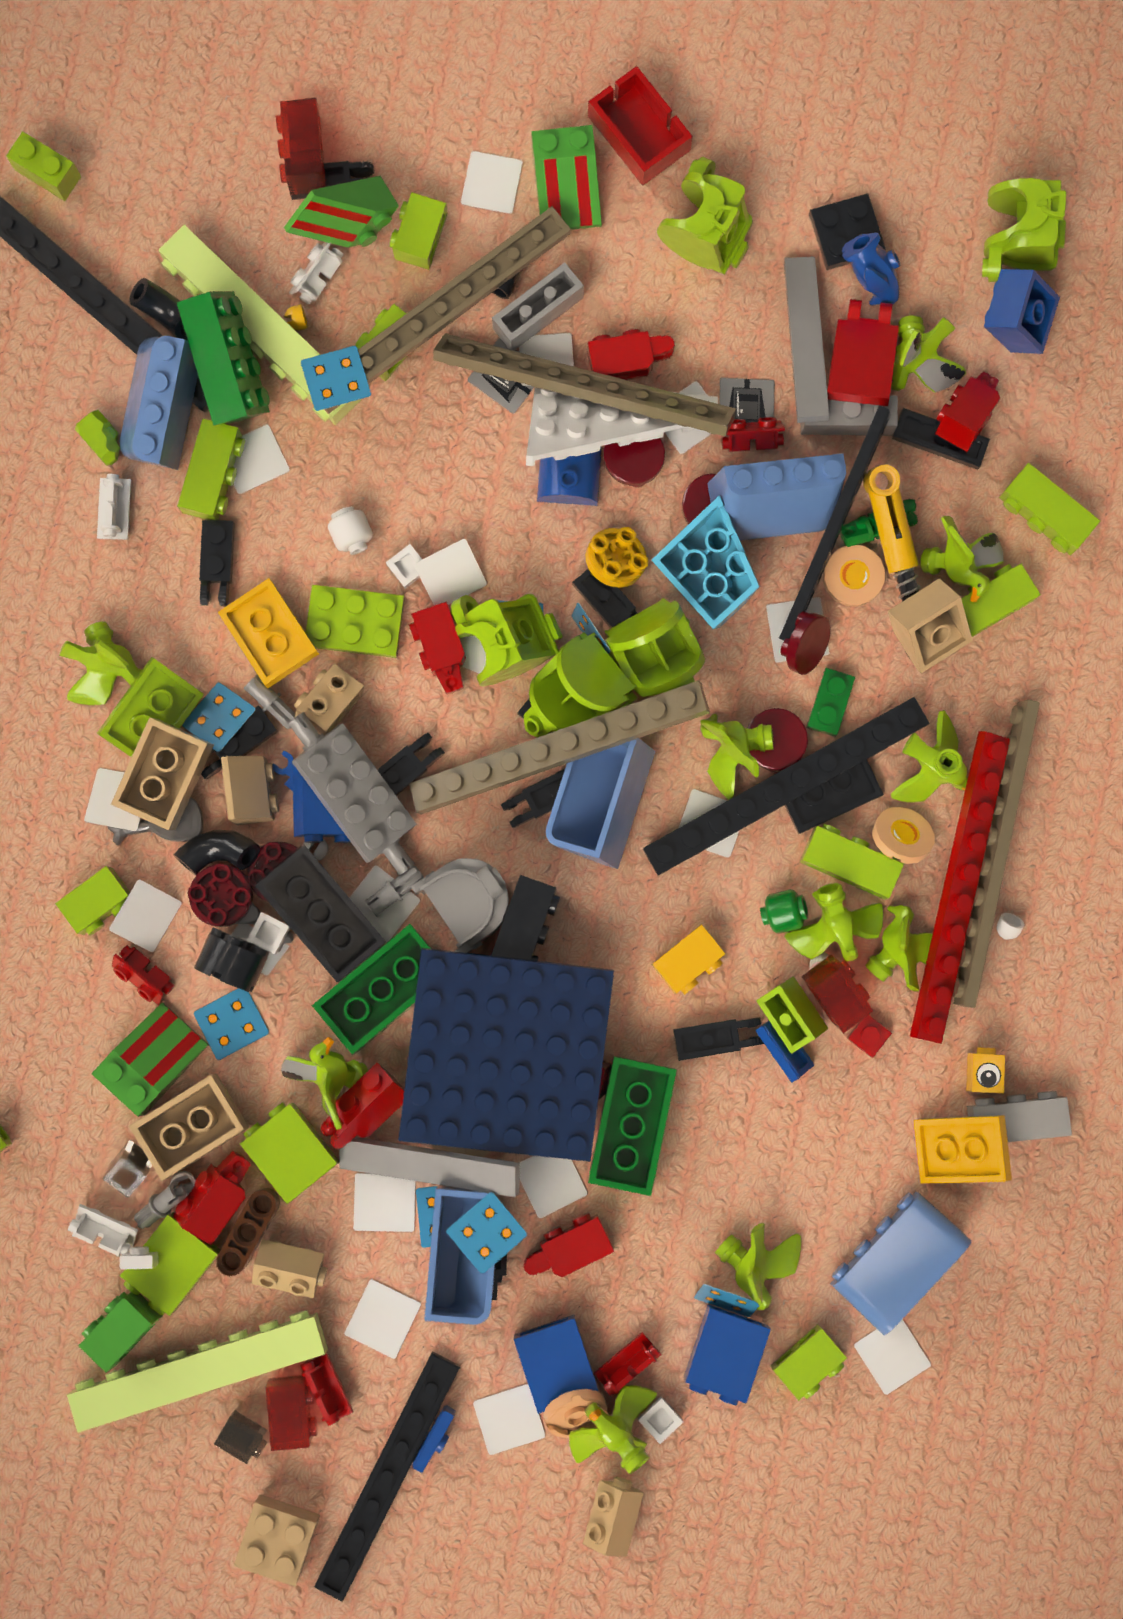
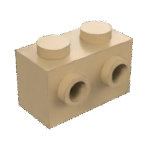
(330, 699)

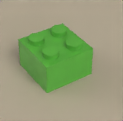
(114, 1336)

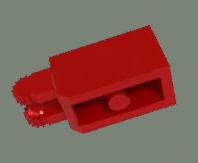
(629, 354)
(365, 1106)
(571, 1248)

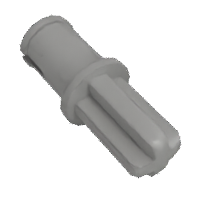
(270, 701)
(393, 890)
(160, 1205)

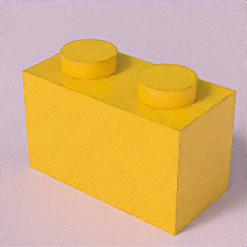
(688, 960)

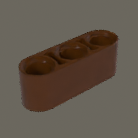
(237, 1243)

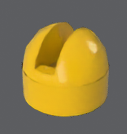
(298, 317)

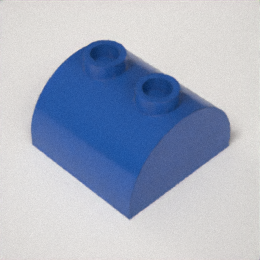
(570, 479)

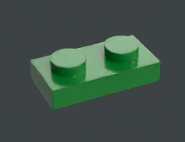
(830, 702)

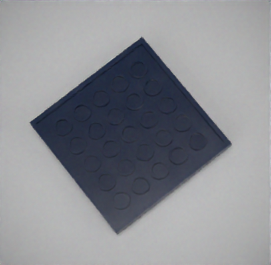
(506, 1054)

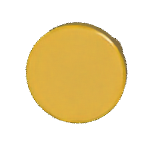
(616, 557)

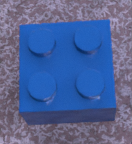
(1021, 311)

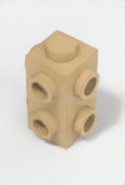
(288, 1268)
(613, 1517)

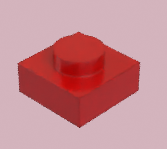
(869, 1036)

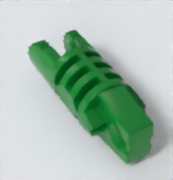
(865, 528)

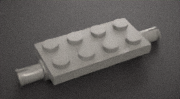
(353, 792)

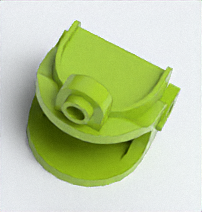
(717, 230)
(1038, 231)
(511, 632)
(656, 649)
(576, 687)

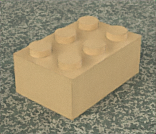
(162, 774)
(188, 1126)

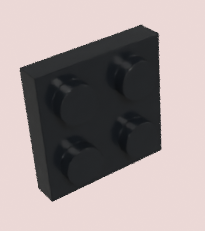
(839, 224)

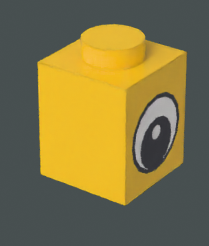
(985, 1071)

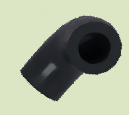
(158, 305)
(217, 846)

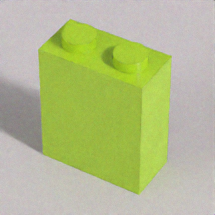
(288, 1151)
(180, 1267)

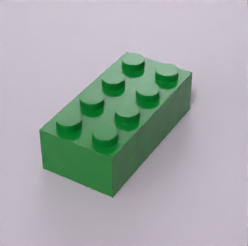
(223, 356)
(374, 992)
(632, 1126)

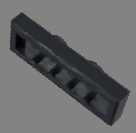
(920, 432)

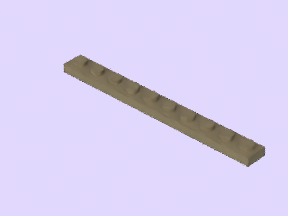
(461, 294)
(585, 384)
(560, 747)
(993, 866)

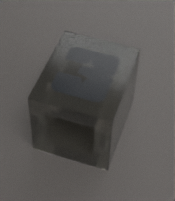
(128, 1169)
(241, 1437)

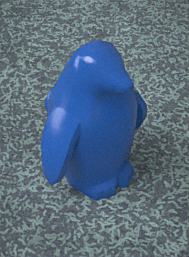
(874, 267)

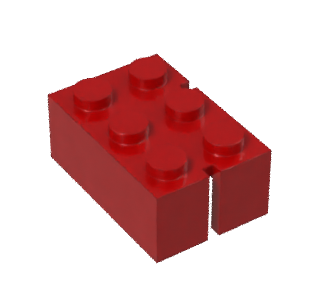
(638, 125)

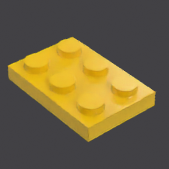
(268, 633)
(962, 1149)

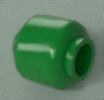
(784, 911)

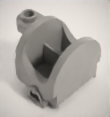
(468, 898)

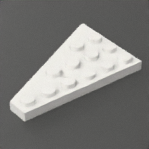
(576, 427)

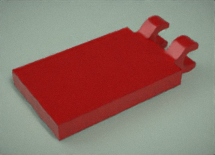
(863, 357)

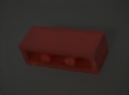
(301, 146)

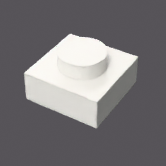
(403, 566)
(268, 933)
(139, 1259)
(660, 1420)

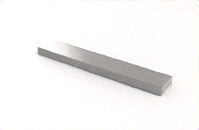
(806, 340)
(431, 1166)

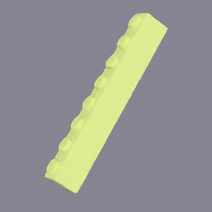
(270, 333)
(197, 1371)

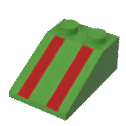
(567, 174)
(345, 213)
(150, 1060)

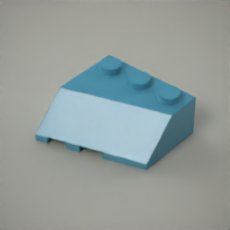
(710, 565)

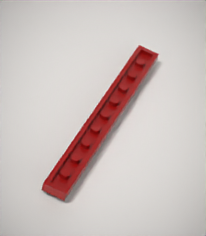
(960, 887)

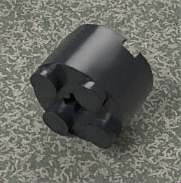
(231, 960)

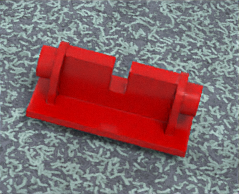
(764, 432)
(149, 984)
(627, 1364)
(327, 1389)

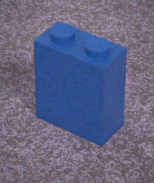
(310, 815)
(726, 1355)
(554, 1360)

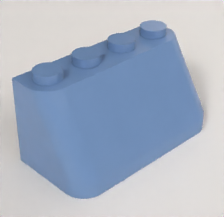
(159, 402)
(780, 495)
(600, 802)
(900, 1262)
(454, 1285)

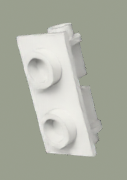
(322, 261)
(114, 508)
(115, 1234)

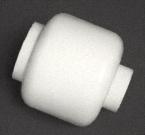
(350, 530)

